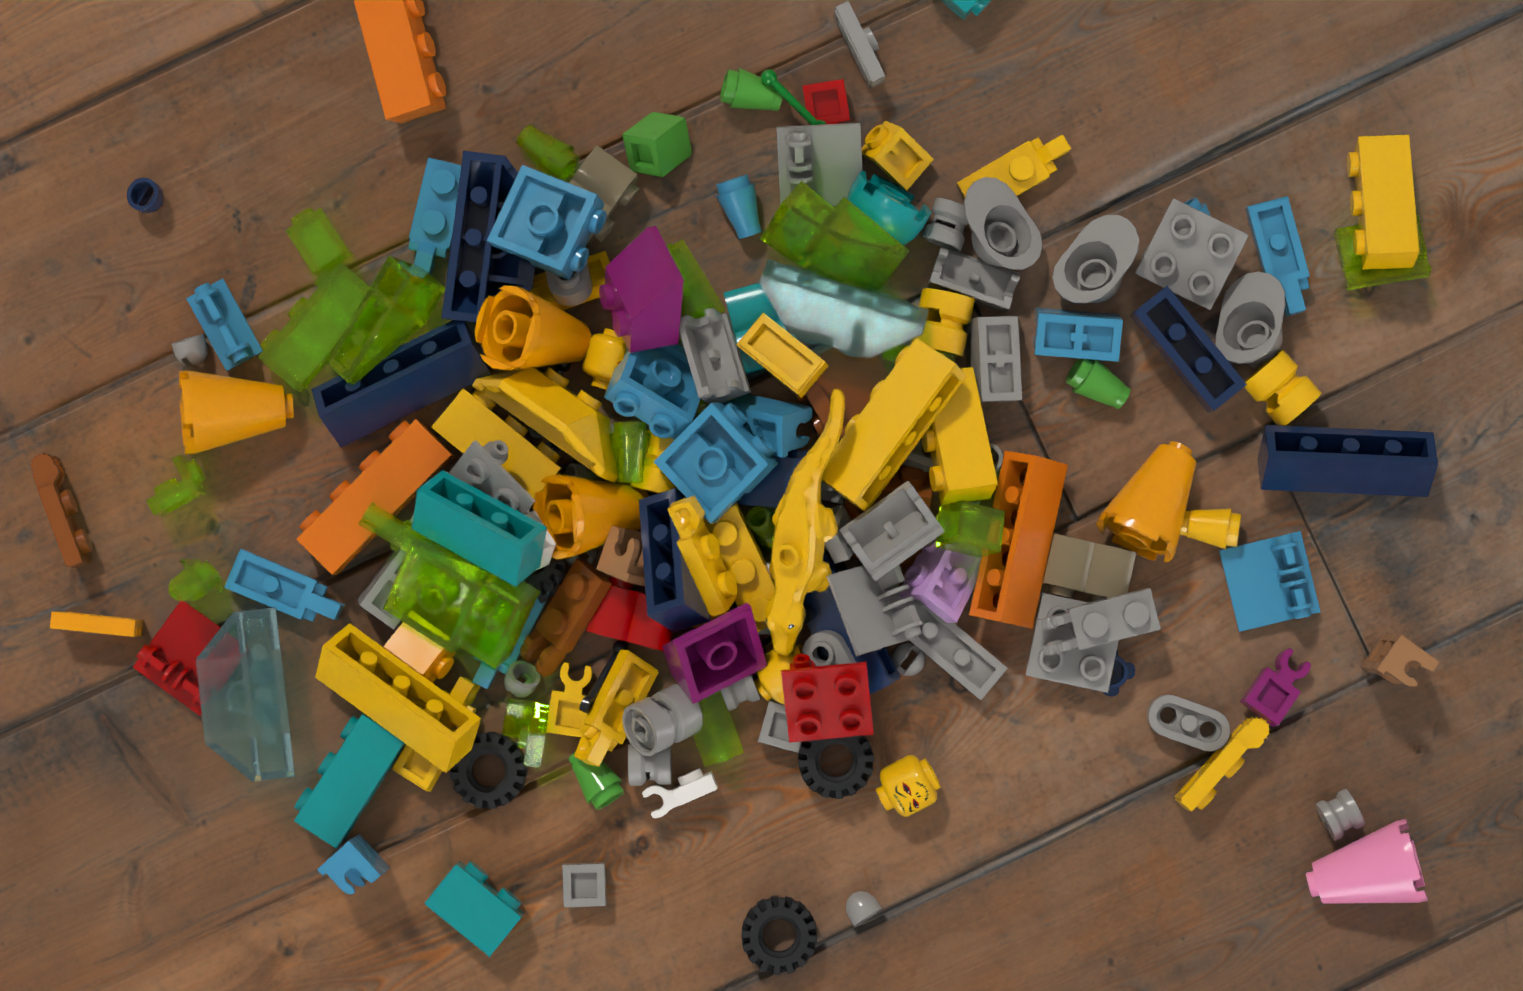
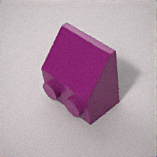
(644, 293)
(716, 654)

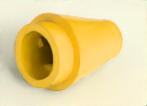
(1212, 526)

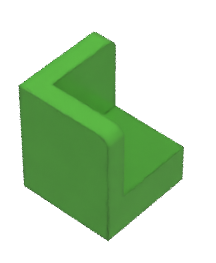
(657, 144)

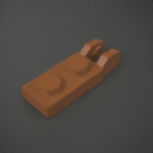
(60, 507)
(565, 617)

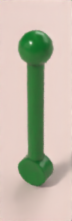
(769, 78)

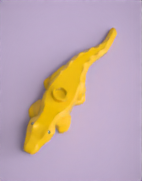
(800, 536)

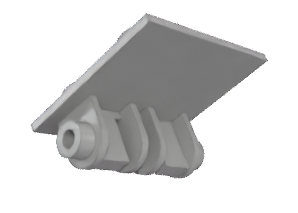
(820, 156)
(1191, 254)
(483, 470)
(873, 609)
(1081, 668)

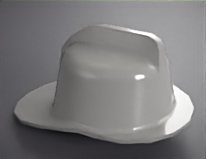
(1000, 226)
(1097, 260)
(1251, 319)

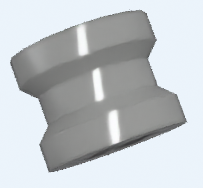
(739, 692)
(1340, 814)

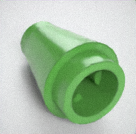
(747, 91)
(1097, 382)
(598, 784)

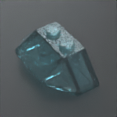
(839, 314)
(247, 696)

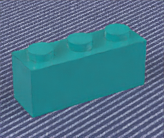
(479, 528)
(348, 780)

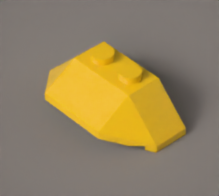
(556, 414)

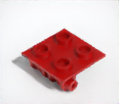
(173, 654)
(826, 700)

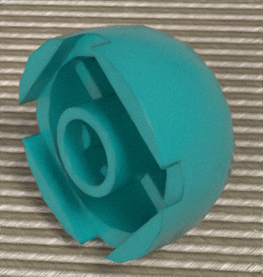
(889, 207)

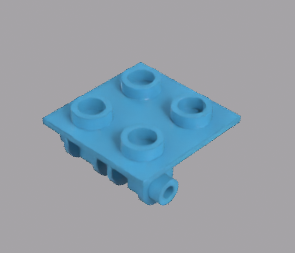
(1269, 581)

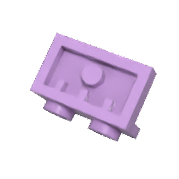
(942, 580)

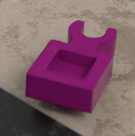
(1273, 692)

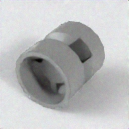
(661, 720)

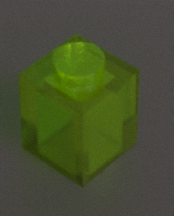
(317, 240)
(970, 529)

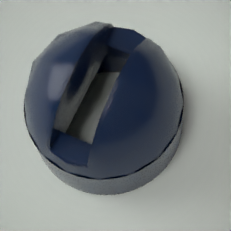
(141, 191)

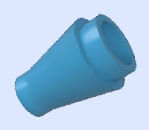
(739, 203)

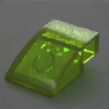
(833, 241)
(459, 603)

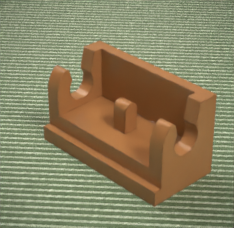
(623, 556)
(1395, 656)

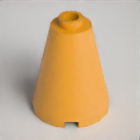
(528, 332)
(228, 409)
(1152, 504)
(584, 510)

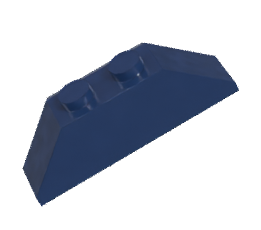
(475, 265)

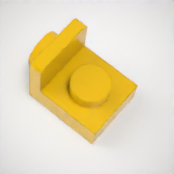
(896, 154)

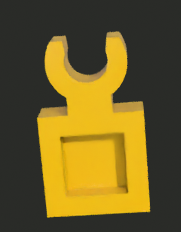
(564, 710)

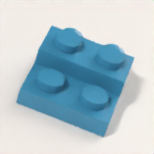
(548, 222)
(656, 389)
(717, 459)

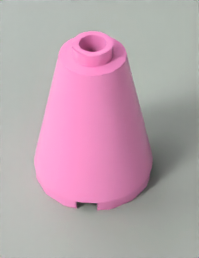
(1371, 870)

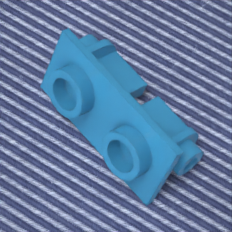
(224, 324)

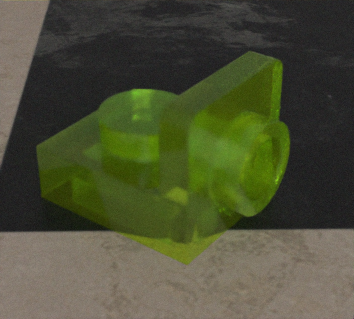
(175, 494)
(529, 724)

